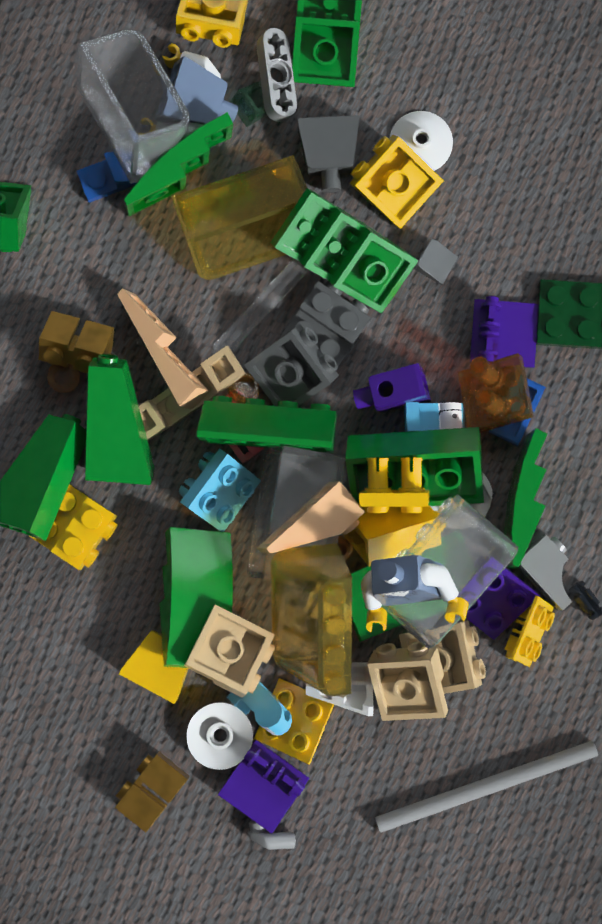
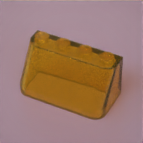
(238, 216)
(313, 616)

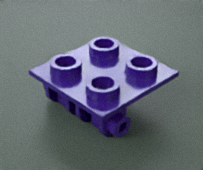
(504, 330)
(501, 604)
(263, 786)

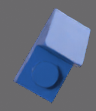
(103, 178)

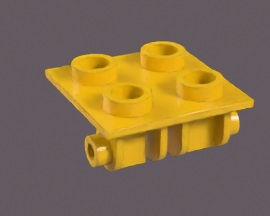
(528, 646)
(307, 725)

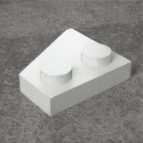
(361, 691)

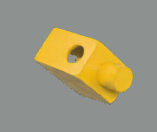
(148, 670)

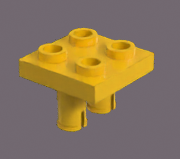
(380, 497)

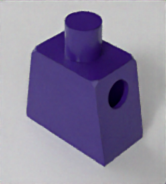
(408, 386)

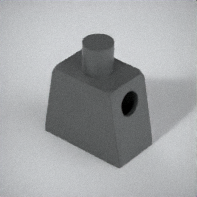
(329, 148)

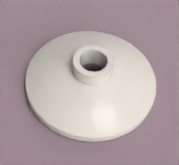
(440, 141)
(217, 753)

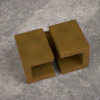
(61, 346)
(141, 804)

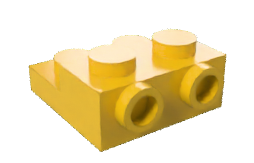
(211, 20)
(395, 180)
(79, 529)

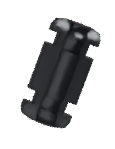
(586, 600)

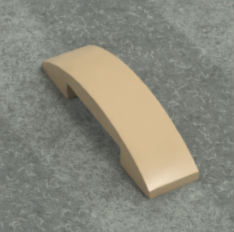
(215, 374)

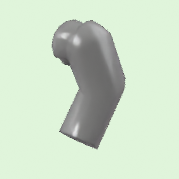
(270, 841)

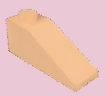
(323, 516)

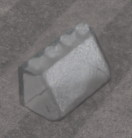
(131, 99)
(287, 482)
(470, 551)

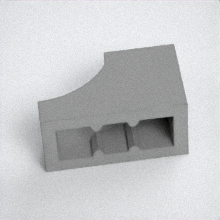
(544, 567)

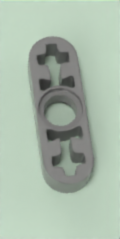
(282, 62)

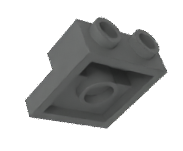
(332, 319)
(293, 367)

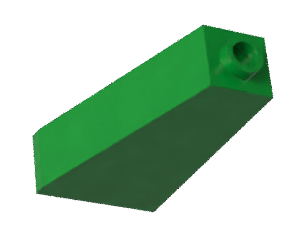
(115, 430)
(40, 476)

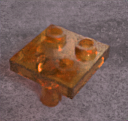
(495, 392)

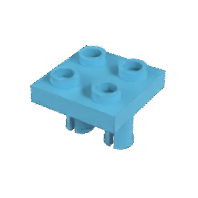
(219, 489)

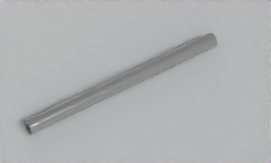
(486, 786)

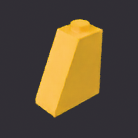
(387, 533)

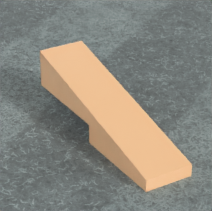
(157, 337)

